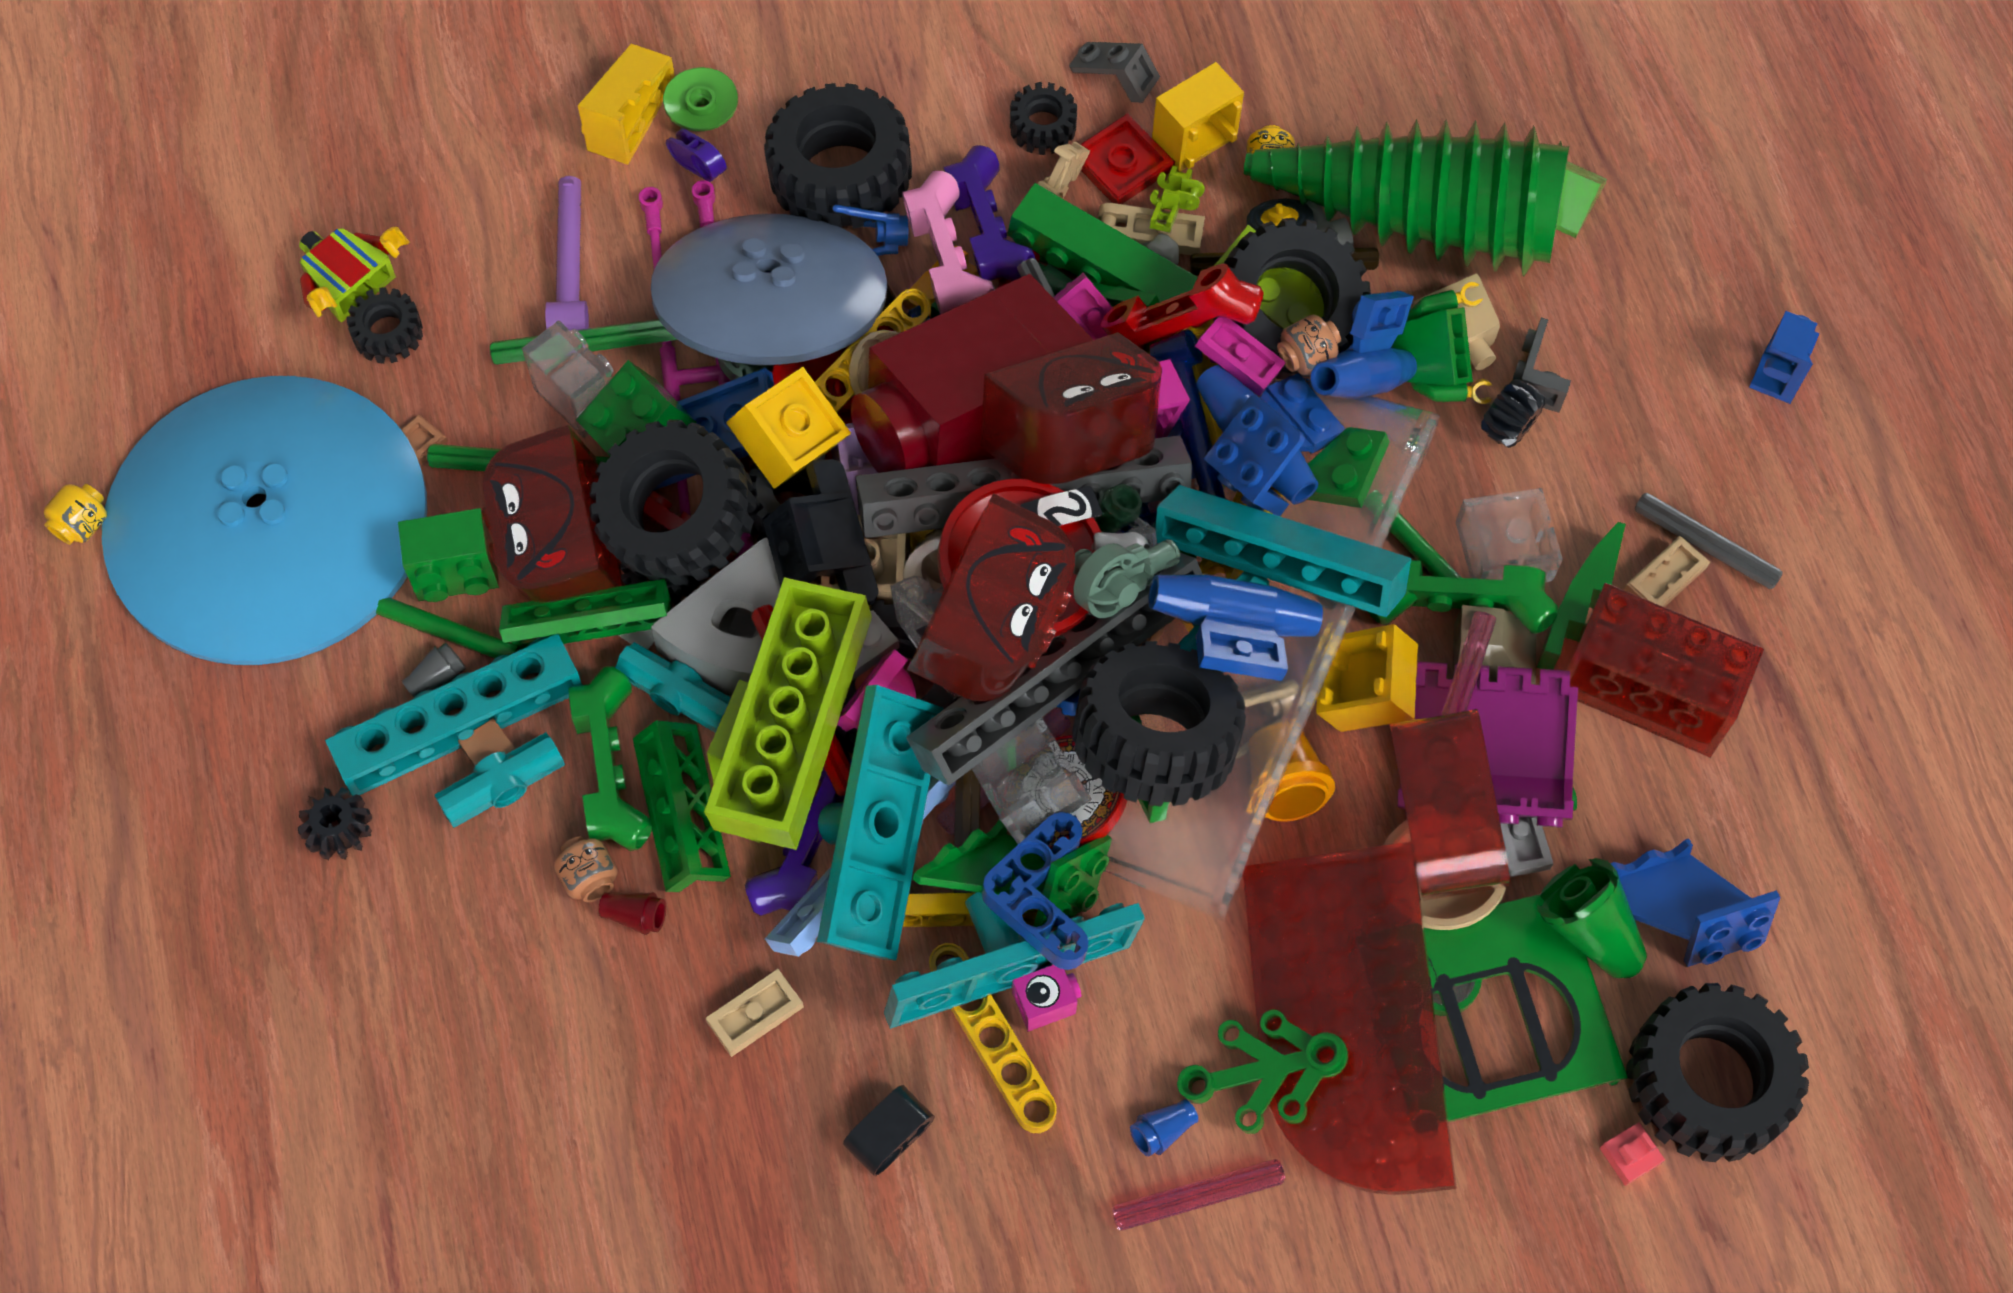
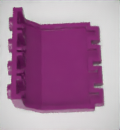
(1525, 734)

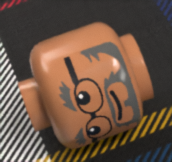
(1308, 343)
(585, 869)

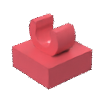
(1632, 1153)

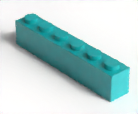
(1283, 550)

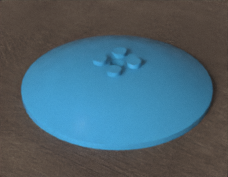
(272, 576)

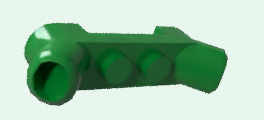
(1518, 592)
(604, 811)

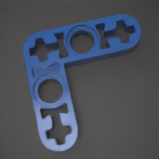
(1025, 896)

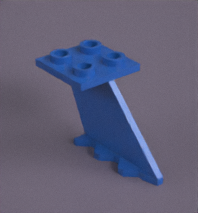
(1696, 904)

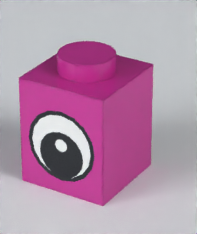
(1046, 996)

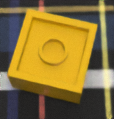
(1198, 116)
(788, 427)
(1370, 680)

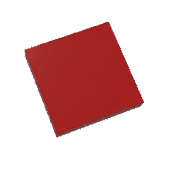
(1124, 160)

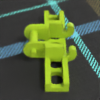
(1178, 193)

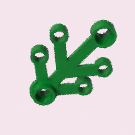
(1270, 1068)

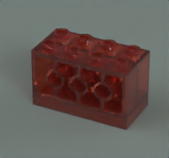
(1661, 670)

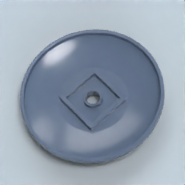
(814, 302)

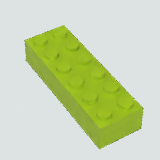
(789, 714)

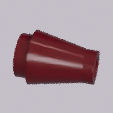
(634, 910)

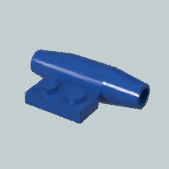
(1372, 363)
(1292, 400)
(1237, 621)

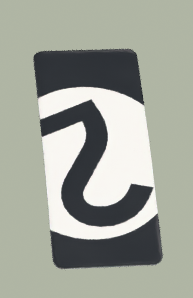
(1066, 506)

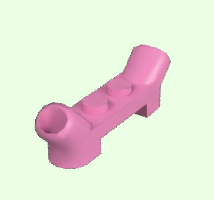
(926, 215)

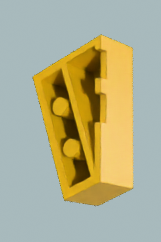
(625, 103)

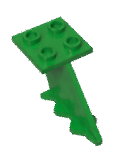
(1070, 880)

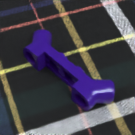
(991, 251)
(790, 882)

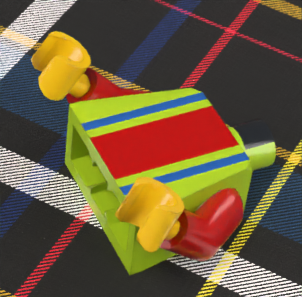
(346, 267)

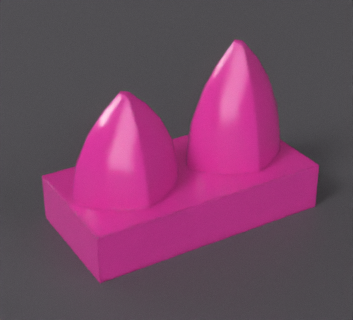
(1085, 305)
(1240, 354)
(888, 674)

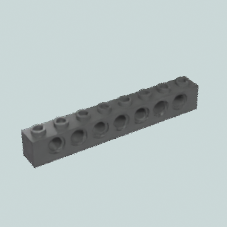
(927, 495)
(975, 729)

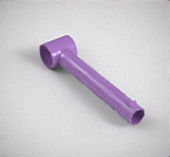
(567, 305)

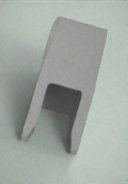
(715, 623)

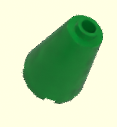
(1595, 917)

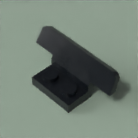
(822, 534)

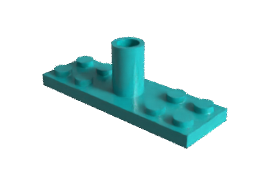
(876, 828)
(1005, 959)

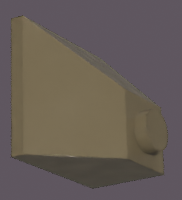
(1509, 644)

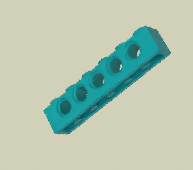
(441, 732)

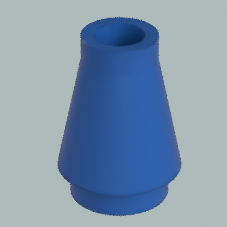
(1162, 1127)

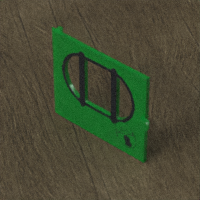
(1511, 943)

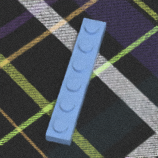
(800, 927)

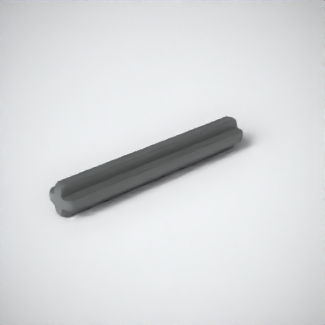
(1708, 540)

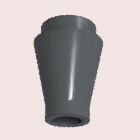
(435, 670)

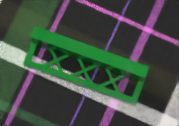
(587, 615)
(671, 801)

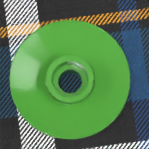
(698, 88)

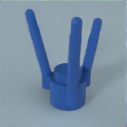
(889, 227)

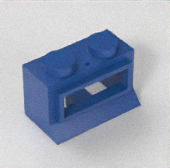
(1786, 358)

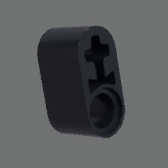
(888, 1130)

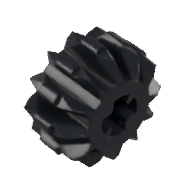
(1513, 413)
(350, 815)

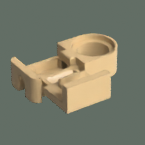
(1066, 169)

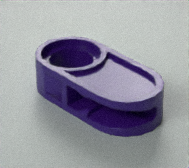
(696, 155)

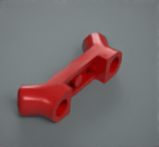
(1213, 295)

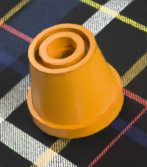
(1304, 785)

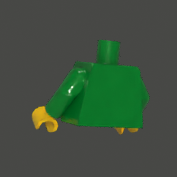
(1440, 345)

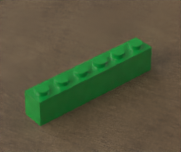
(1089, 246)

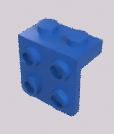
(1255, 453)

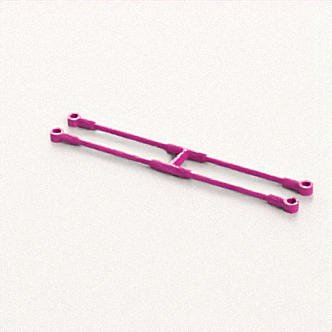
(671, 376)

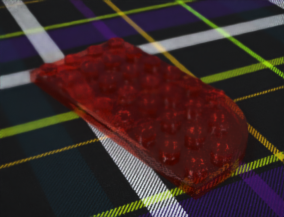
(1347, 956)

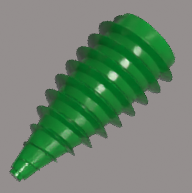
(1434, 188)

